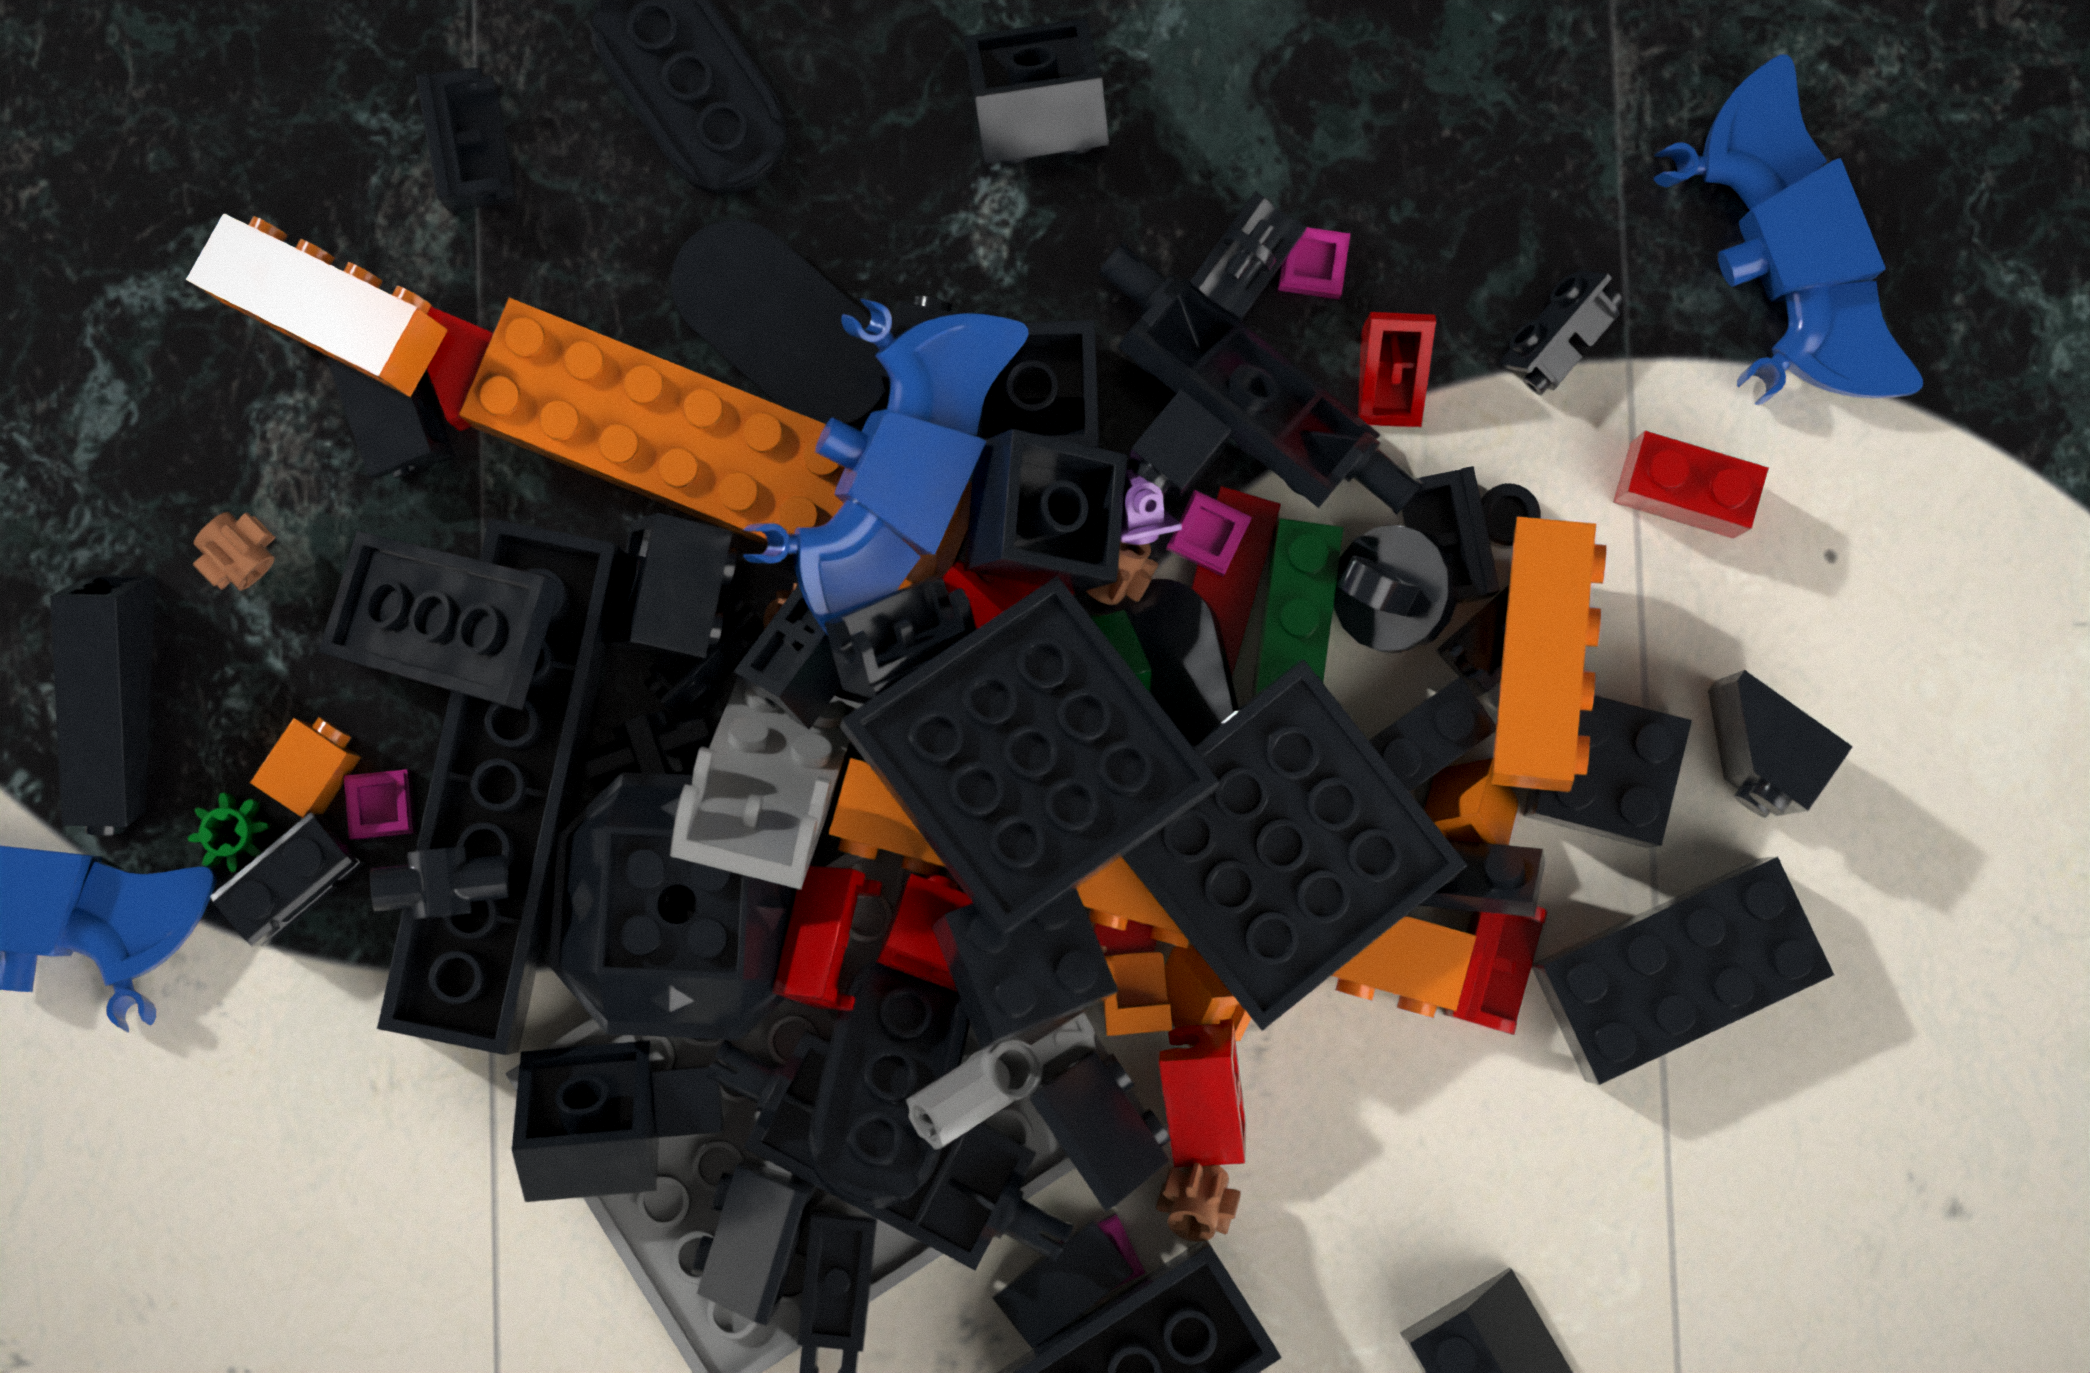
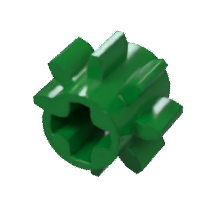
(215, 838)

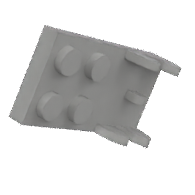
(762, 789)

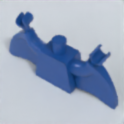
(1801, 240)
(905, 463)
(115, 917)

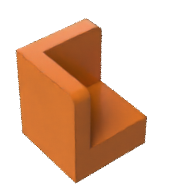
(1470, 807)
(1198, 993)
(1142, 995)

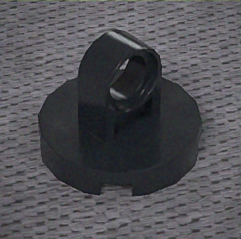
(1395, 589)

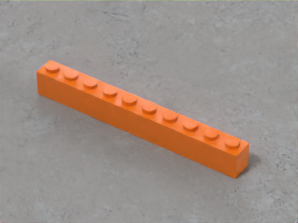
(1410, 959)

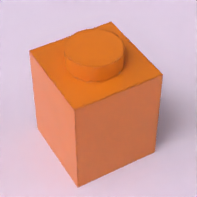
(307, 766)

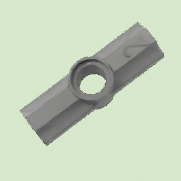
(972, 1089)

